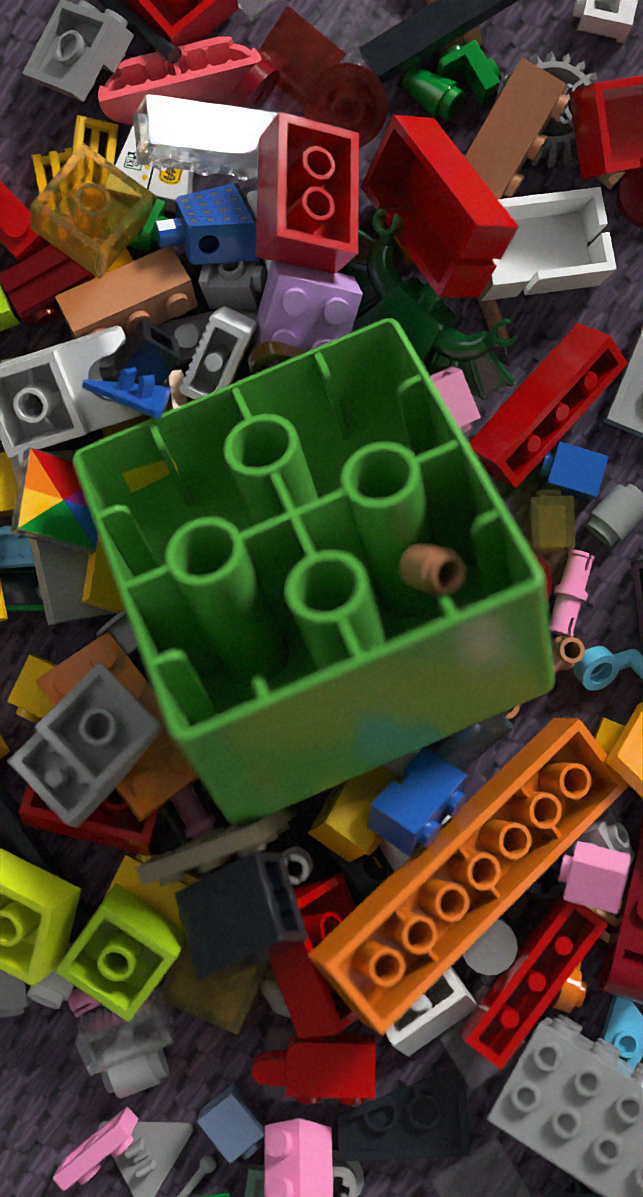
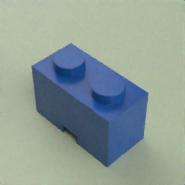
(413, 811)

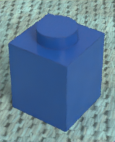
(573, 471)

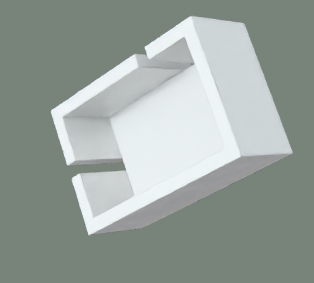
(551, 245)

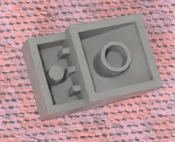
(86, 745)

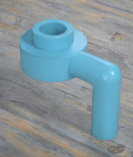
(601, 667)

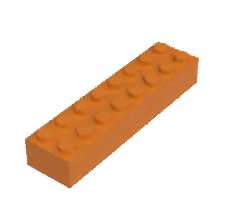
(468, 874)

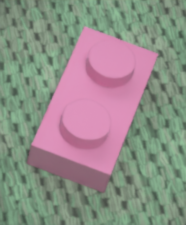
(84, 1160)

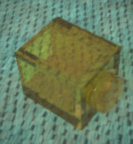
(550, 521)

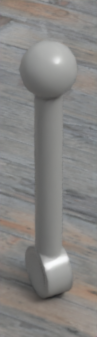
(207, 1165)

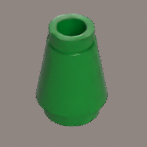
(434, 93)

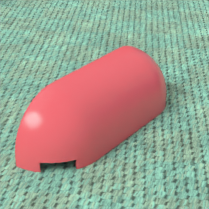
(203, 74)

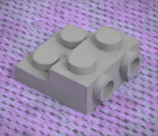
(76, 47)

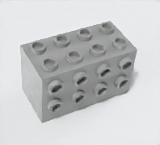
(578, 1107)

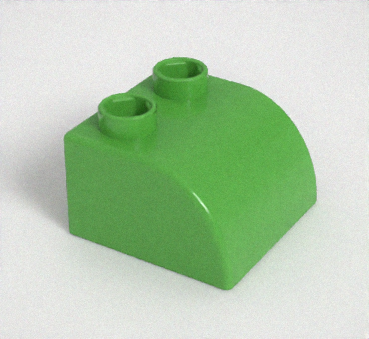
(277, 581)

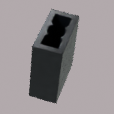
(240, 916)

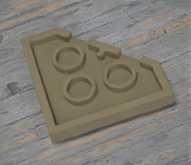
(213, 847)

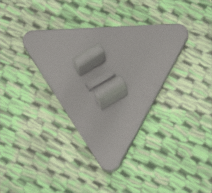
(151, 1154)

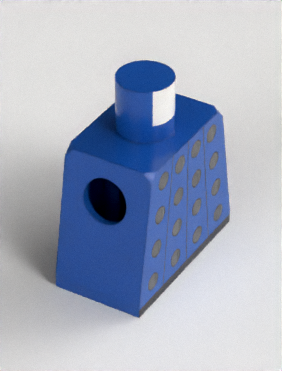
(212, 226)

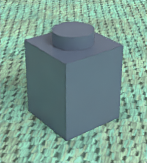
(232, 1124)

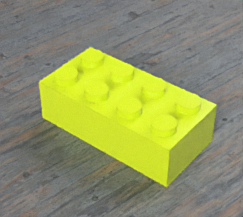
(34, 918)

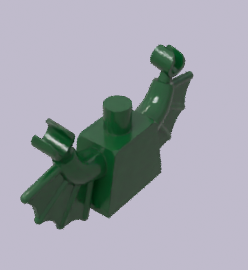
(422, 314)

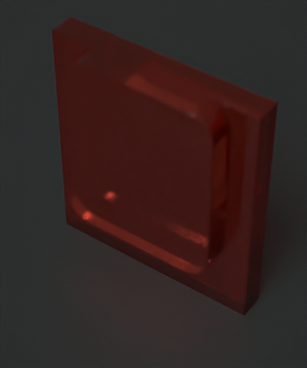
(298, 53)

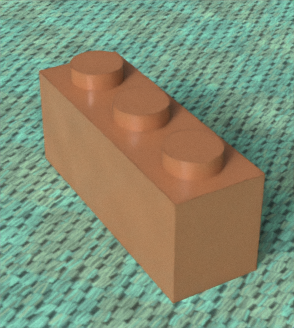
(516, 127)
(145, 289)

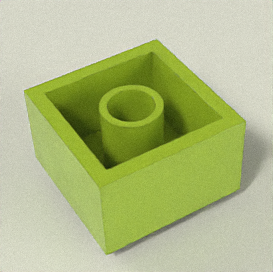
(122, 952)

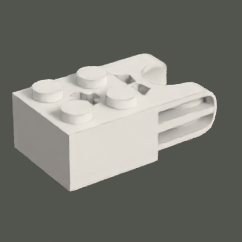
(57, 380)

